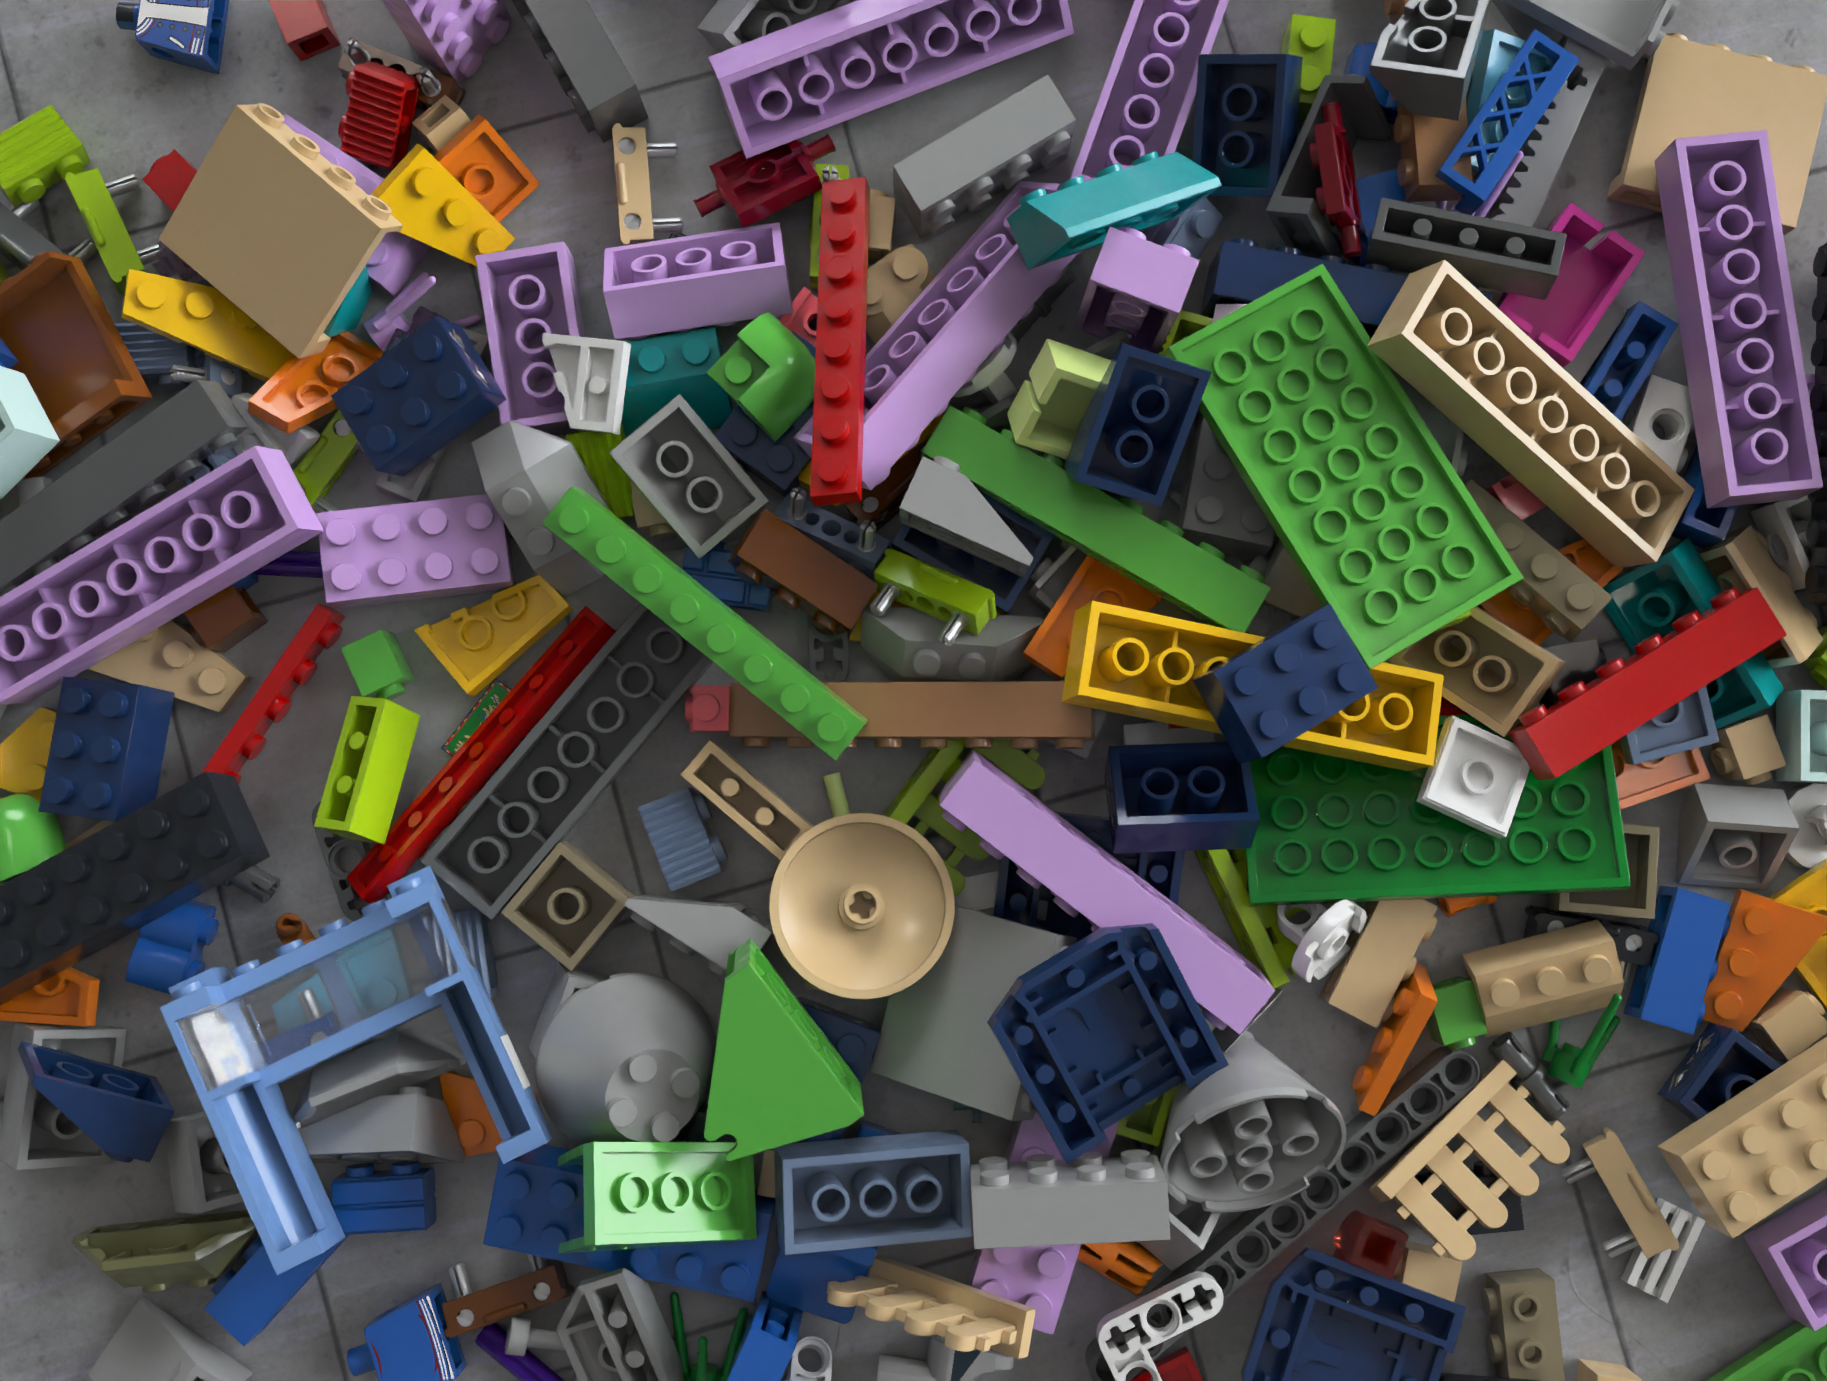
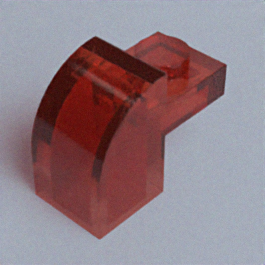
(1370, 1243)

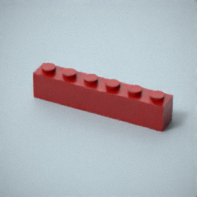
(1646, 683)

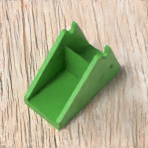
(773, 1065)
(662, 1195)

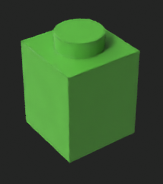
(378, 665)
(1457, 1014)

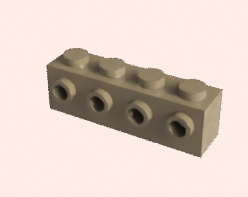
(1551, 583)
(1523, 1325)

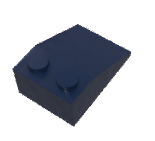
(1137, 424)
(110, 1104)

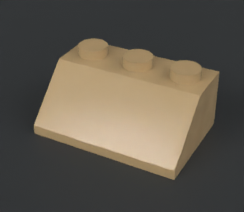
(1745, 564)
(1485, 668)
(1545, 977)

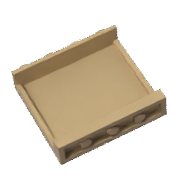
(1715, 91)
(277, 227)

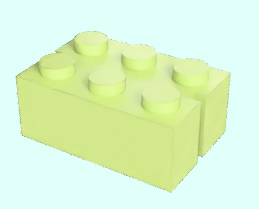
(1053, 404)

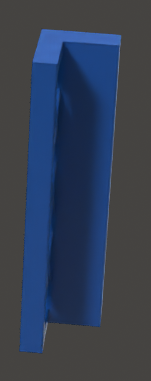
(1514, 133)

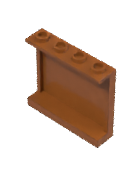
(68, 352)

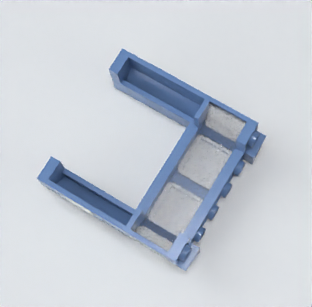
(314, 1005)

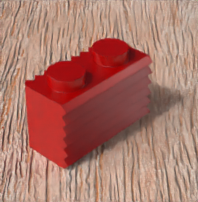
(378, 114)

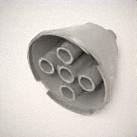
(625, 1061)
(1248, 1133)

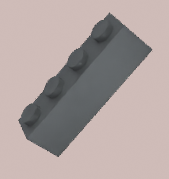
(1480, 248)

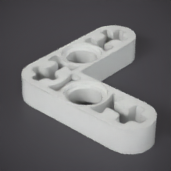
(1135, 1350)

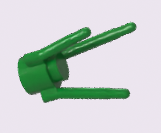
(1574, 1063)
(702, 1369)

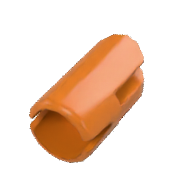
(1122, 1263)

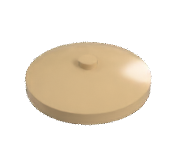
(861, 906)

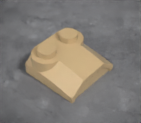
(893, 287)

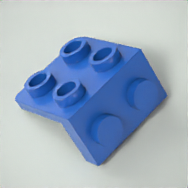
(804, 1279)

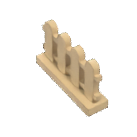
(1451, 1172)
(938, 1306)

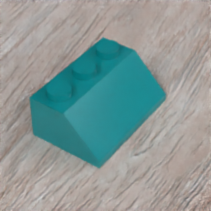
(670, 367)

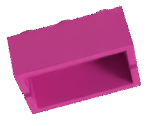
(1582, 290)

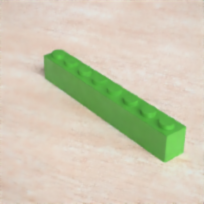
(1098, 524)
(705, 621)

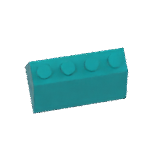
(1082, 211)
(1661, 592)

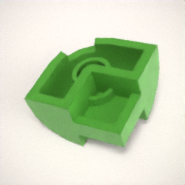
(767, 375)
(26, 835)

